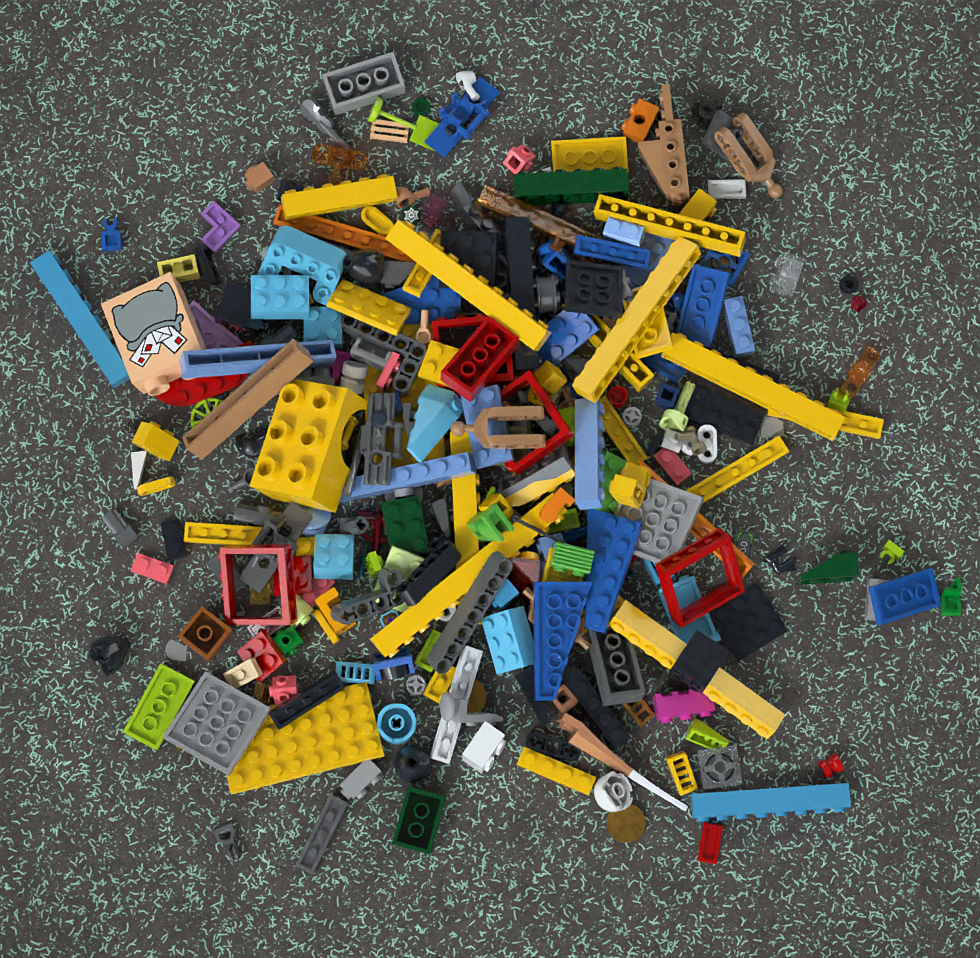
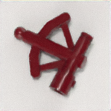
(378, 520)

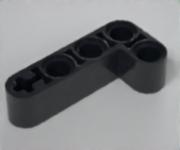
(440, 561)

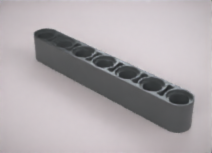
(469, 612)

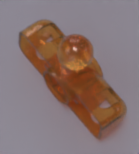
(329, 160)
(860, 371)

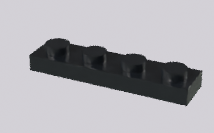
(306, 700)

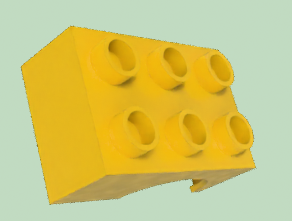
(303, 445)

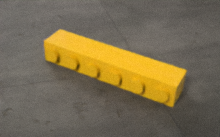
(338, 197)
(633, 369)

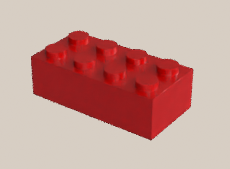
(479, 359)

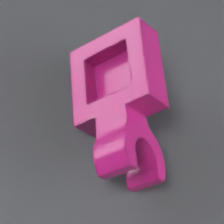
(338, 364)

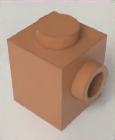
(258, 177)

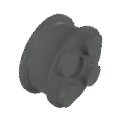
(547, 294)

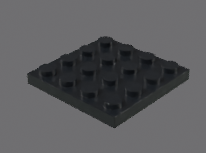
(725, 409)

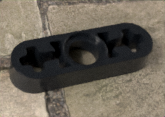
(549, 738)

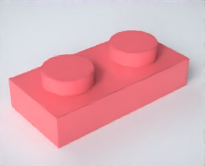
(392, 366)
(672, 465)
(152, 568)
(320, 586)

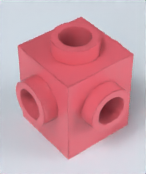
(519, 159)
(283, 688)

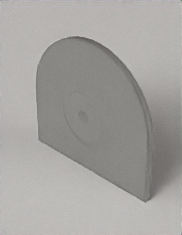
(772, 427)
(176, 651)

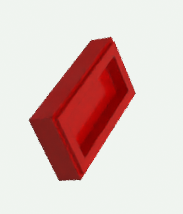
(710, 843)

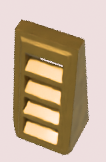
(629, 709)

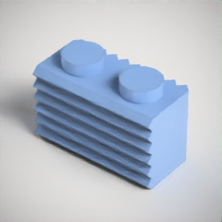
(624, 233)

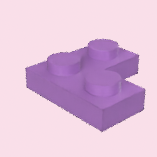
(223, 227)

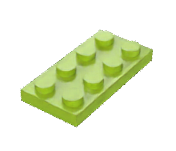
(158, 706)

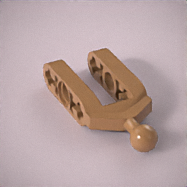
(757, 146)
(508, 413)

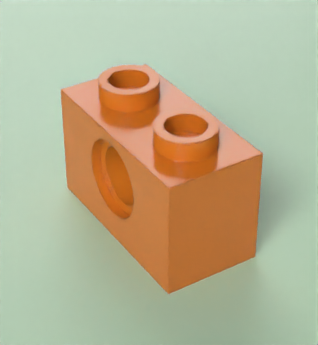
(644, 111)

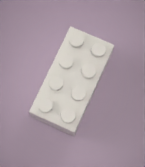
(483, 747)

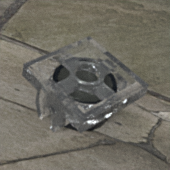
(719, 767)

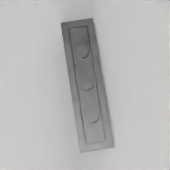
(321, 834)

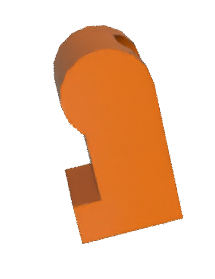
(555, 503)

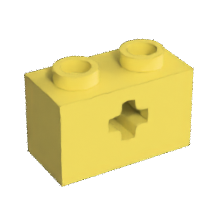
(181, 268)

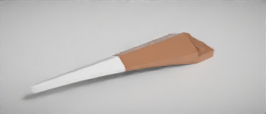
(588, 742)

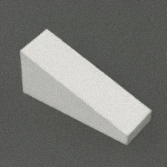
(138, 464)

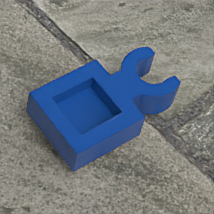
(111, 239)

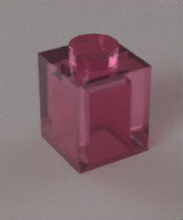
(434, 210)

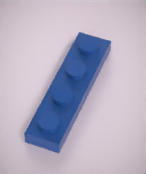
(611, 252)

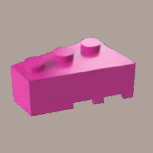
(682, 705)

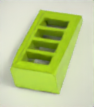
(701, 734)

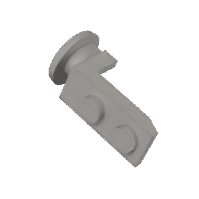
(456, 711)

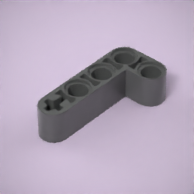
(368, 600)

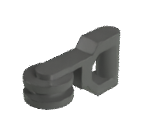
(234, 854)

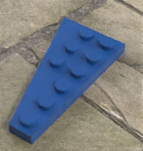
(438, 301)
(614, 543)
(556, 622)

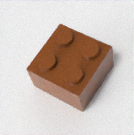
(205, 634)

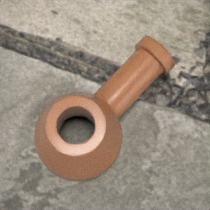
(403, 194)

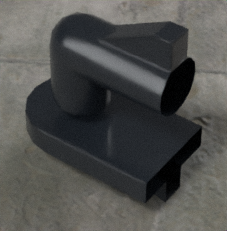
(787, 565)

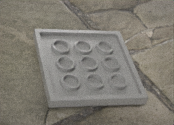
(666, 520)
(217, 723)

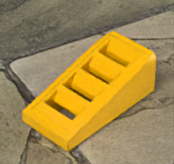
(682, 754)

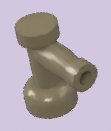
(689, 434)

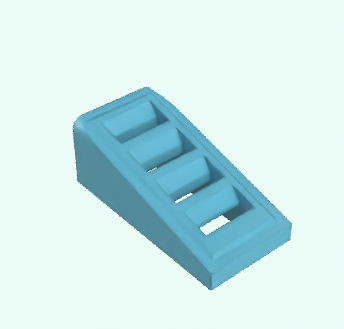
(348, 665)

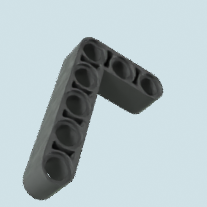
(390, 344)

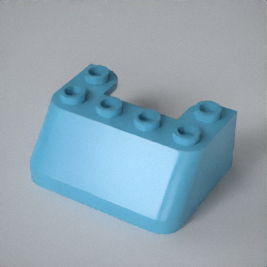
(306, 256)

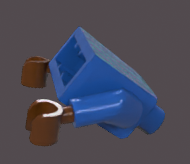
(555, 256)

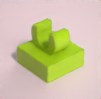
(839, 401)
(892, 550)

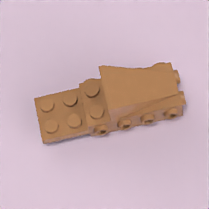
(666, 155)

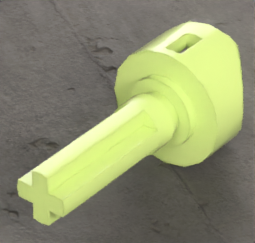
(675, 418)

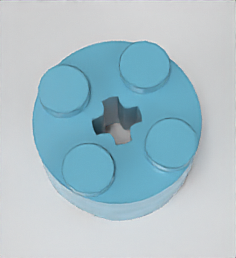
(396, 712)

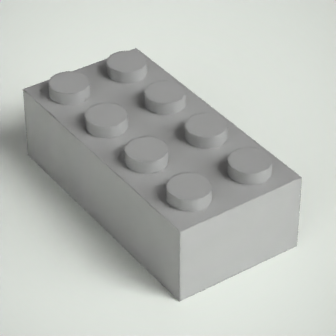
(363, 83)

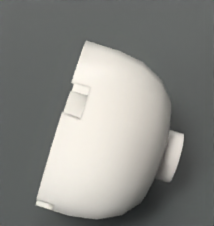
(613, 792)

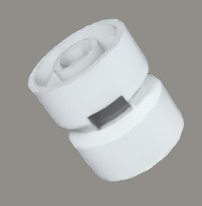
(353, 377)

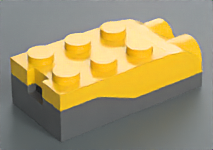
(539, 478)

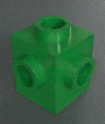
(291, 636)

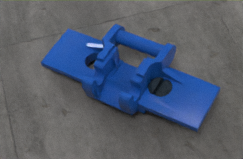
(450, 129)

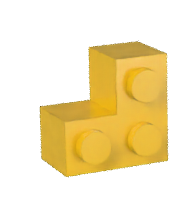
(630, 485)

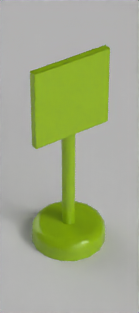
(421, 129)

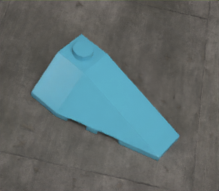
(434, 417)

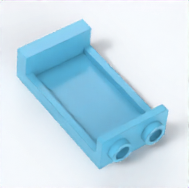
(687, 593)

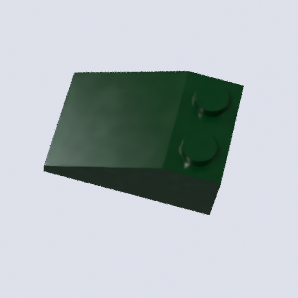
(838, 568)

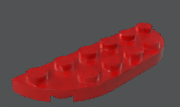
(191, 392)

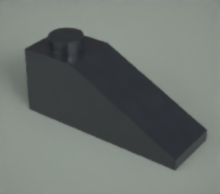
(526, 682)

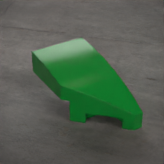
(951, 600)

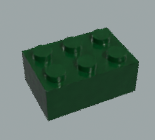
(405, 524)
(418, 820)

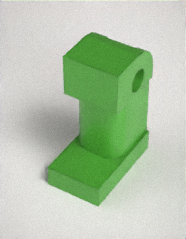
(488, 524)

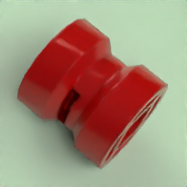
(617, 393)
(831, 765)

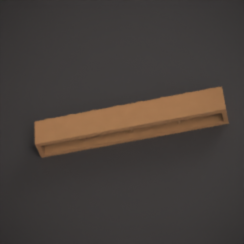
(247, 399)

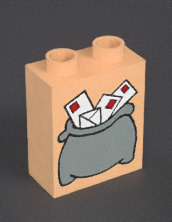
(152, 331)

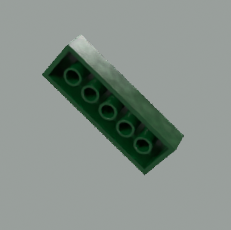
(570, 186)

